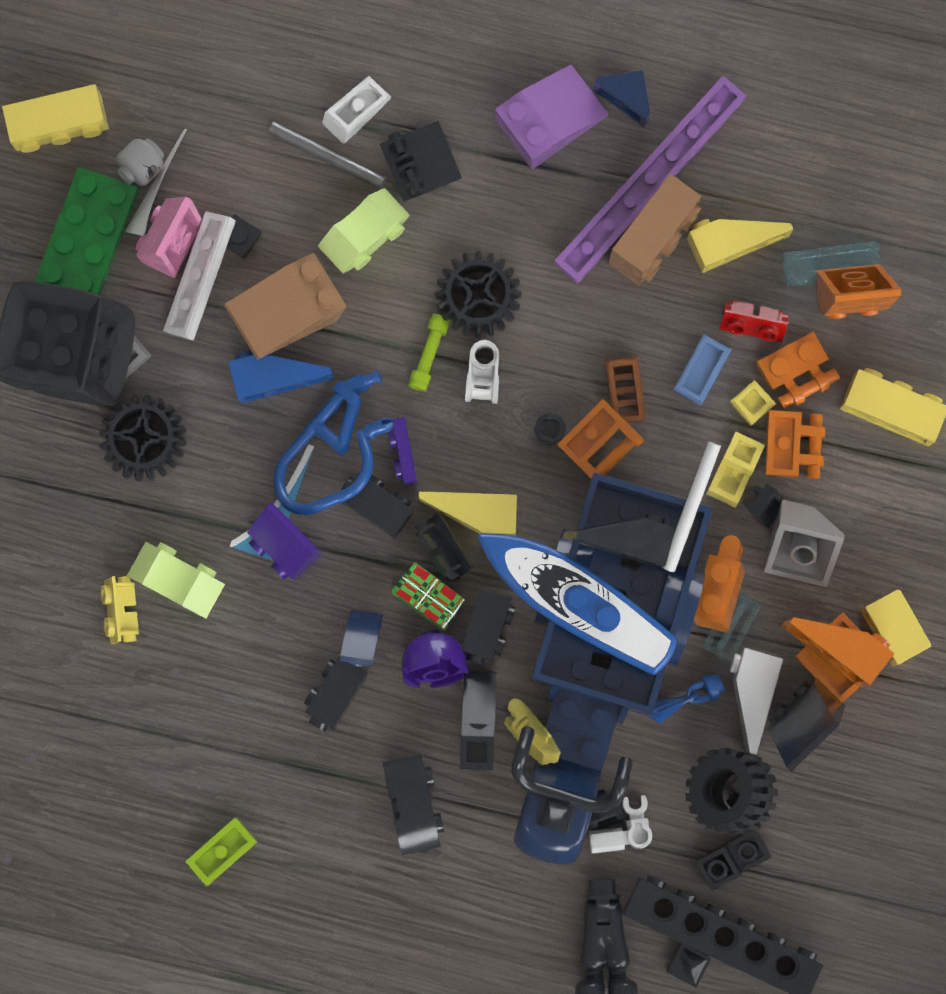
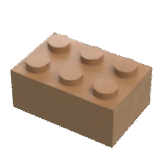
(656, 231)

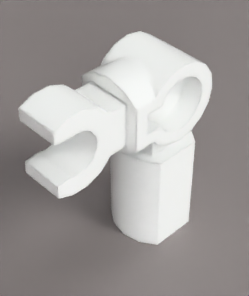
(614, 839)

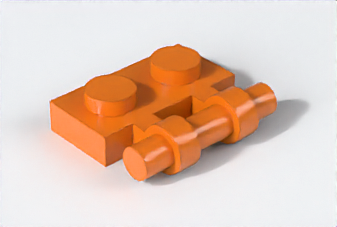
(793, 361)
(783, 444)

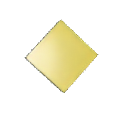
(752, 403)

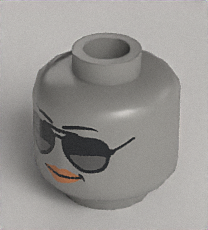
(140, 162)

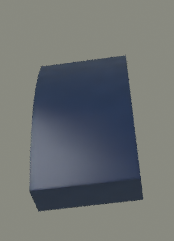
(361, 638)

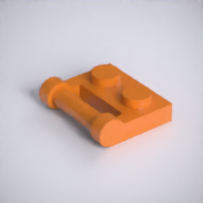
(594, 433)

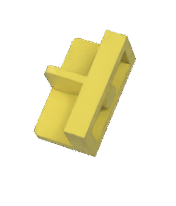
(898, 625)

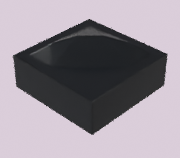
(689, 965)

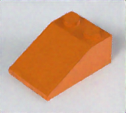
(855, 290)
(849, 651)

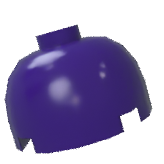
(433, 659)

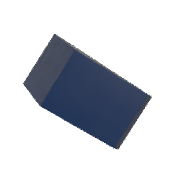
(626, 93)

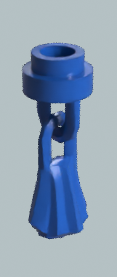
(666, 707)

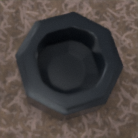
(549, 429)

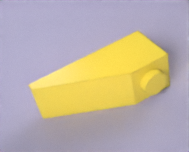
(731, 239)
(476, 511)

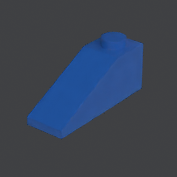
(272, 375)

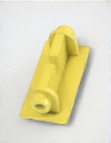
(119, 622)

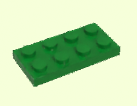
(87, 232)

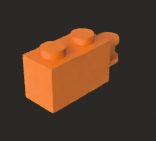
(721, 586)

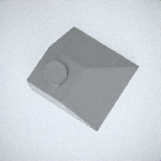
(803, 545)

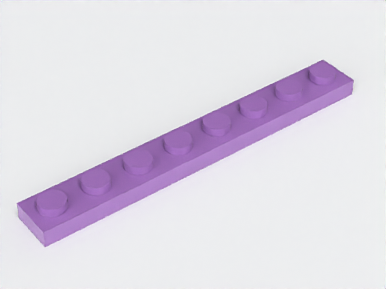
(633, 196)

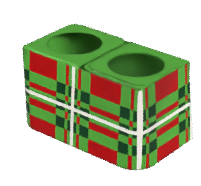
(428, 596)

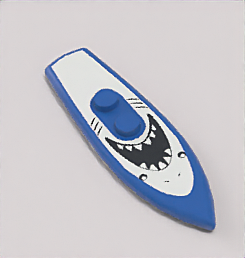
(579, 601)

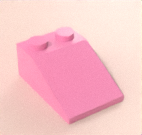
(170, 235)

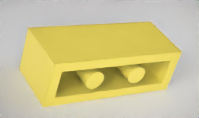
(55, 118)
(894, 406)

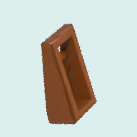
(623, 361)

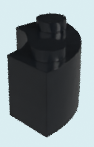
(412, 804)

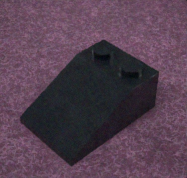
(805, 722)

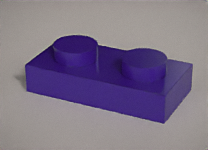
(405, 466)

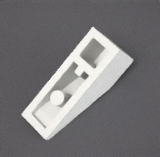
(754, 688)

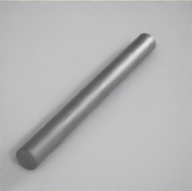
(327, 155)

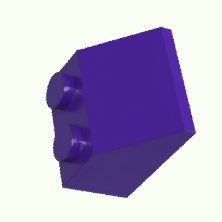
(283, 542)

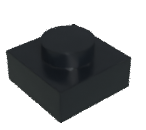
(243, 237)

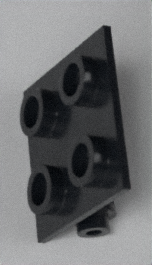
(420, 160)

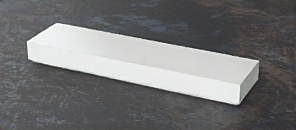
(199, 275)

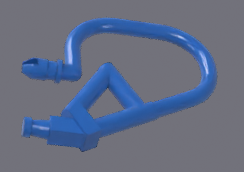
(345, 391)

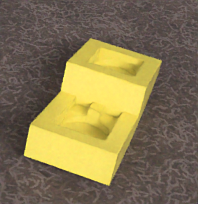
(735, 469)

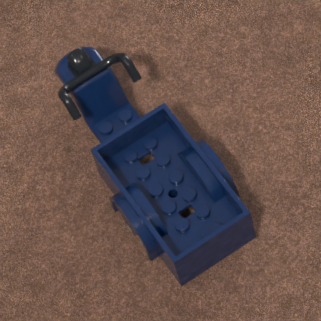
(592, 698)

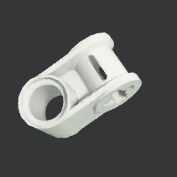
(483, 374)

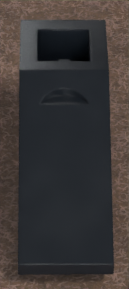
(478, 720)

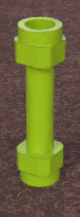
(420, 378)

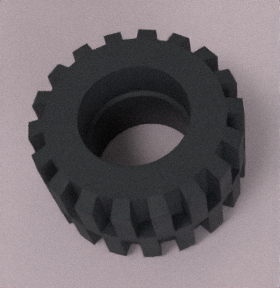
(708, 786)

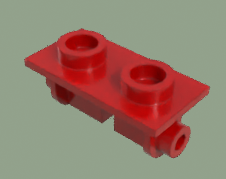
(768, 325)

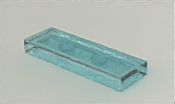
(802, 265)

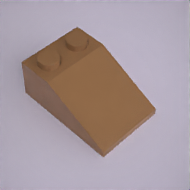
(286, 306)

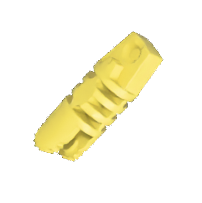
(543, 745)

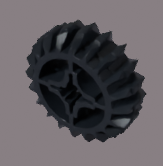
(488, 303)
(142, 451)

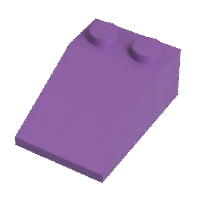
(549, 115)

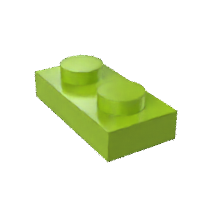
(221, 851)

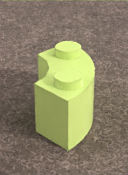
(364, 231)
(176, 579)

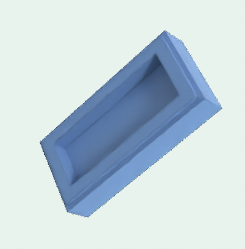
(702, 370)

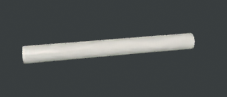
(691, 505)

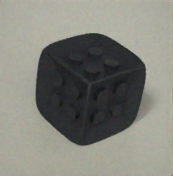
(65, 343)

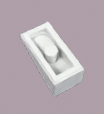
(355, 109)

